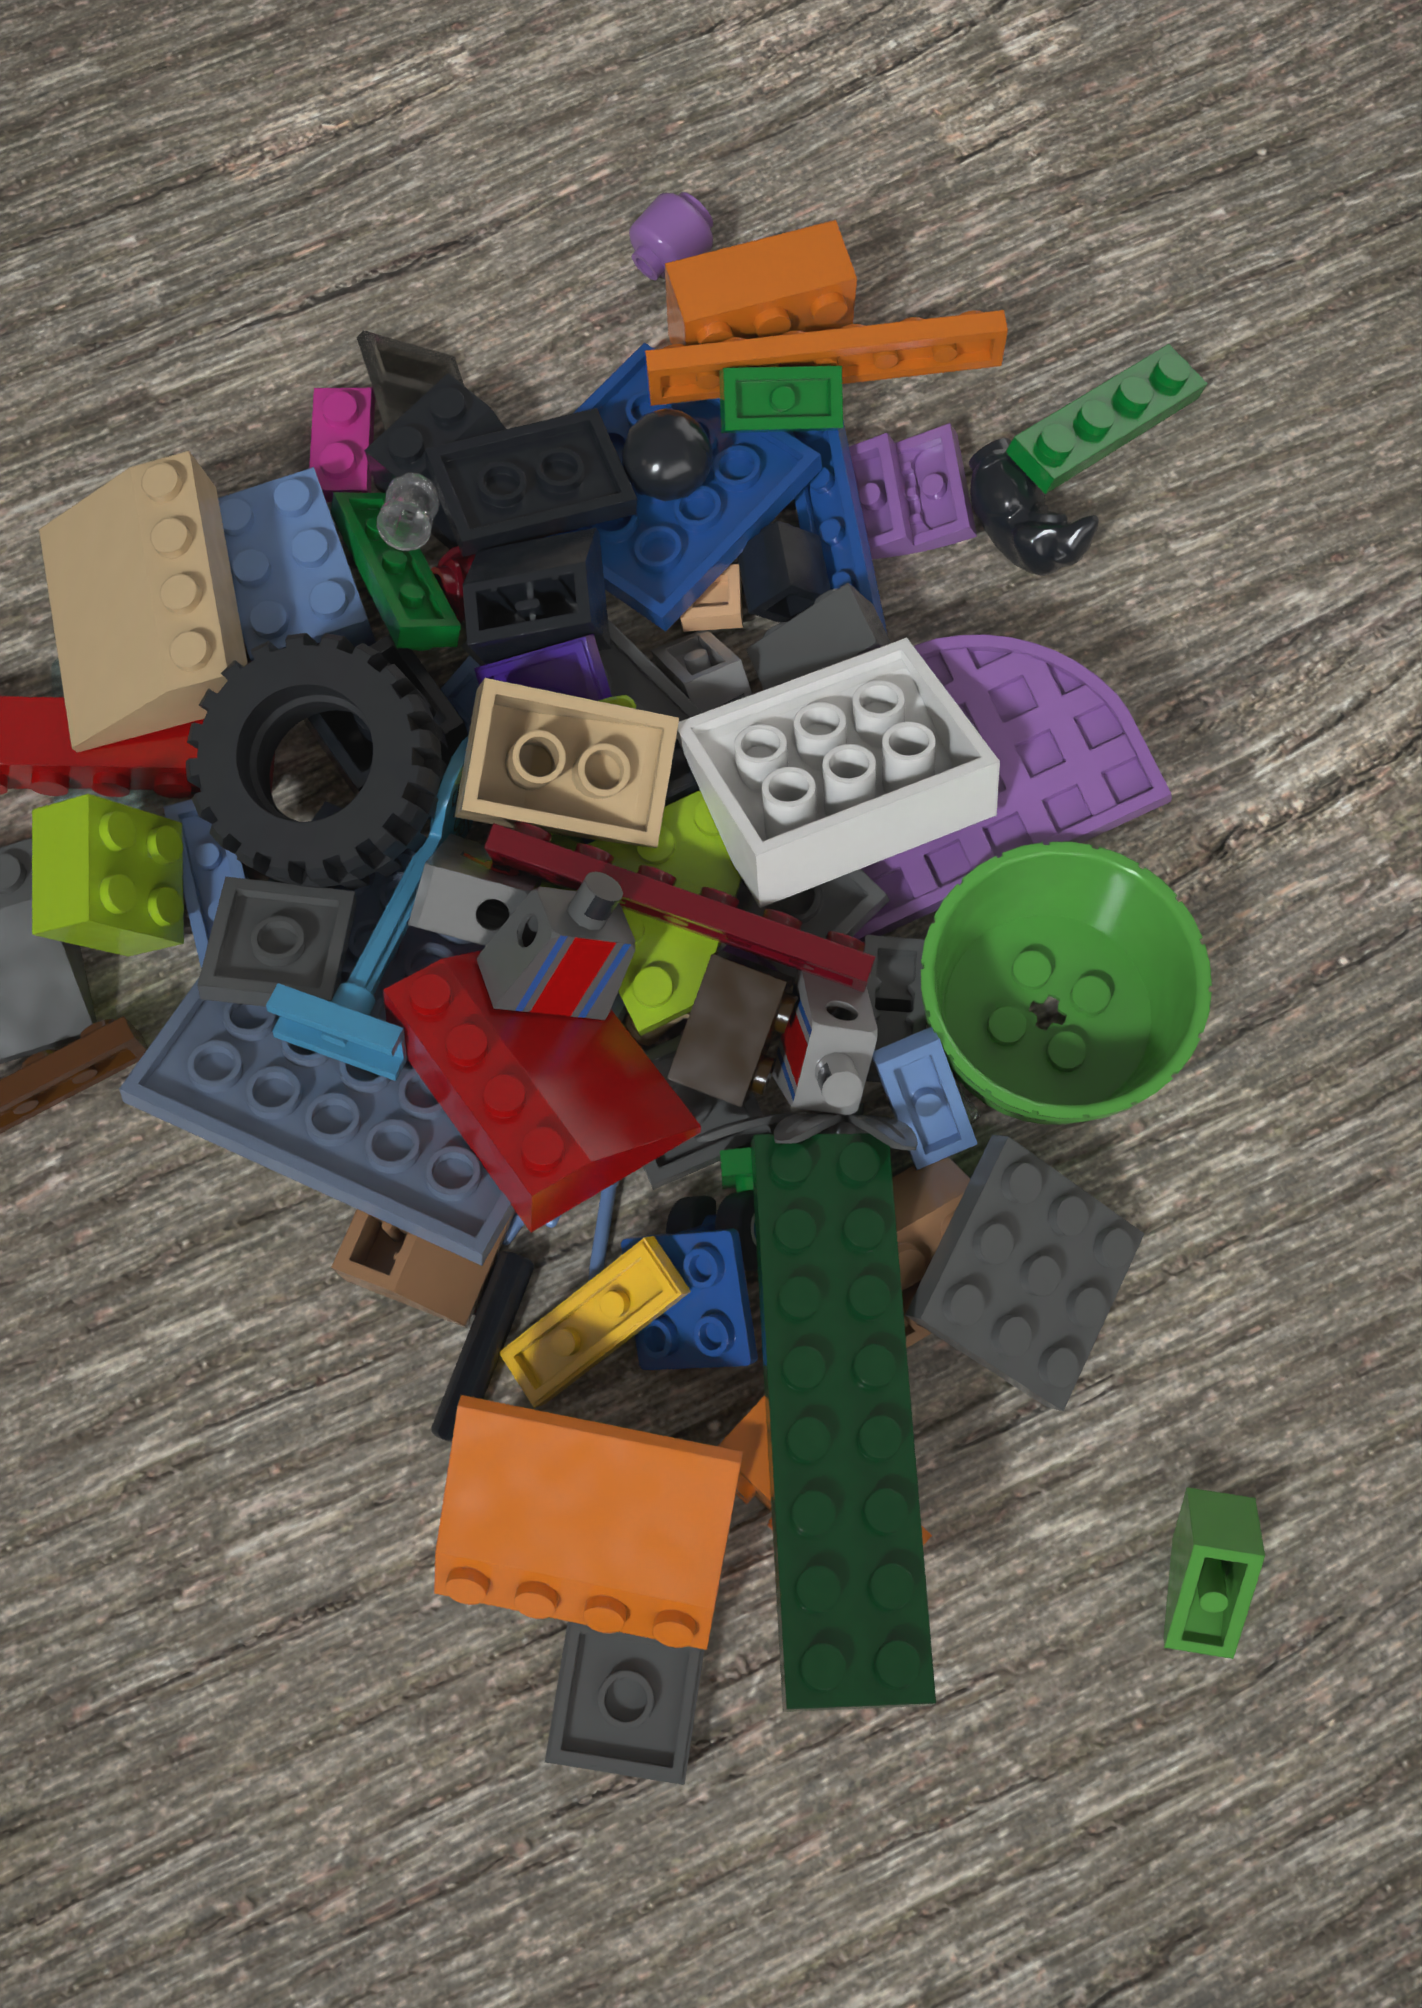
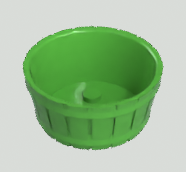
(1097, 941)

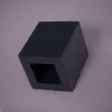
(782, 572)

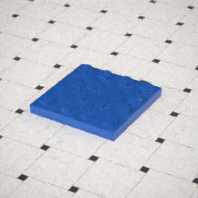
(682, 545)

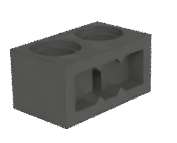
(895, 990)

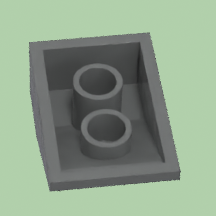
(41, 979)

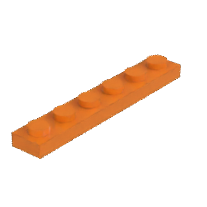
(864, 352)

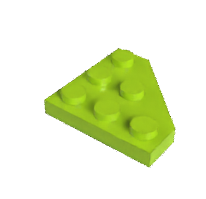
(668, 959)

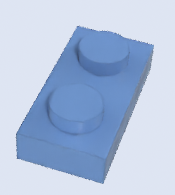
(925, 1096)

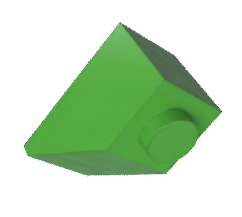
(1212, 1572)

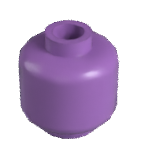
(670, 231)

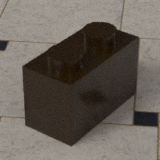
(733, 1028)

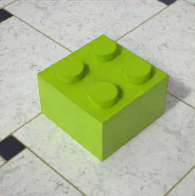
(107, 876)

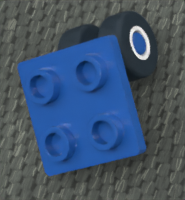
(711, 1255)

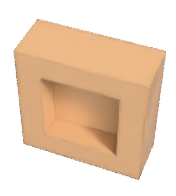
(718, 605)

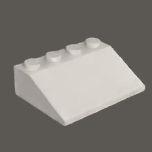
(839, 770)

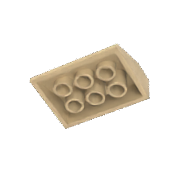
(141, 602)

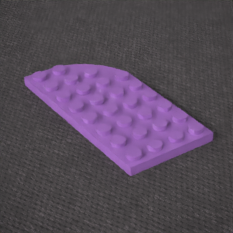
(1064, 772)

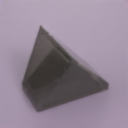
(401, 372)

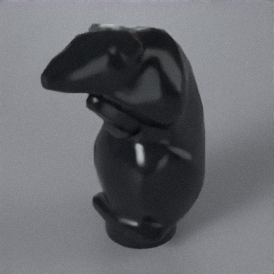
(1019, 519)

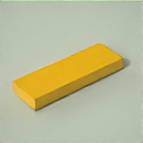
(594, 1321)

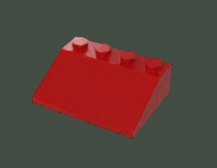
(537, 1096)

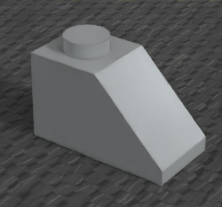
(703, 669)

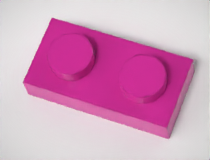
(338, 439)

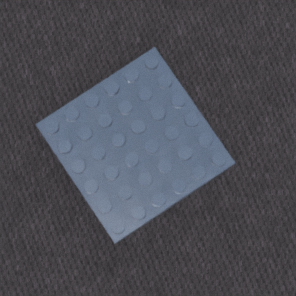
(321, 1119)

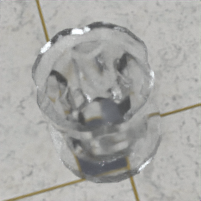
(405, 529)

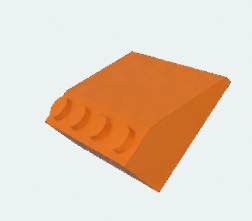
(585, 1522)

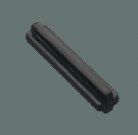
(485, 1338)

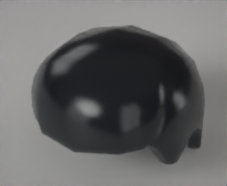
(667, 455)

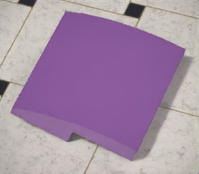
(913, 492)

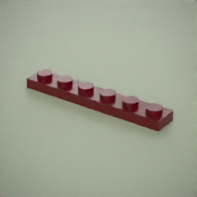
(707, 914)

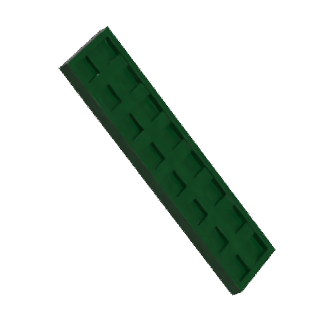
(839, 1428)

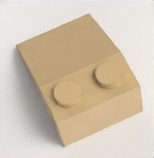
(566, 765)

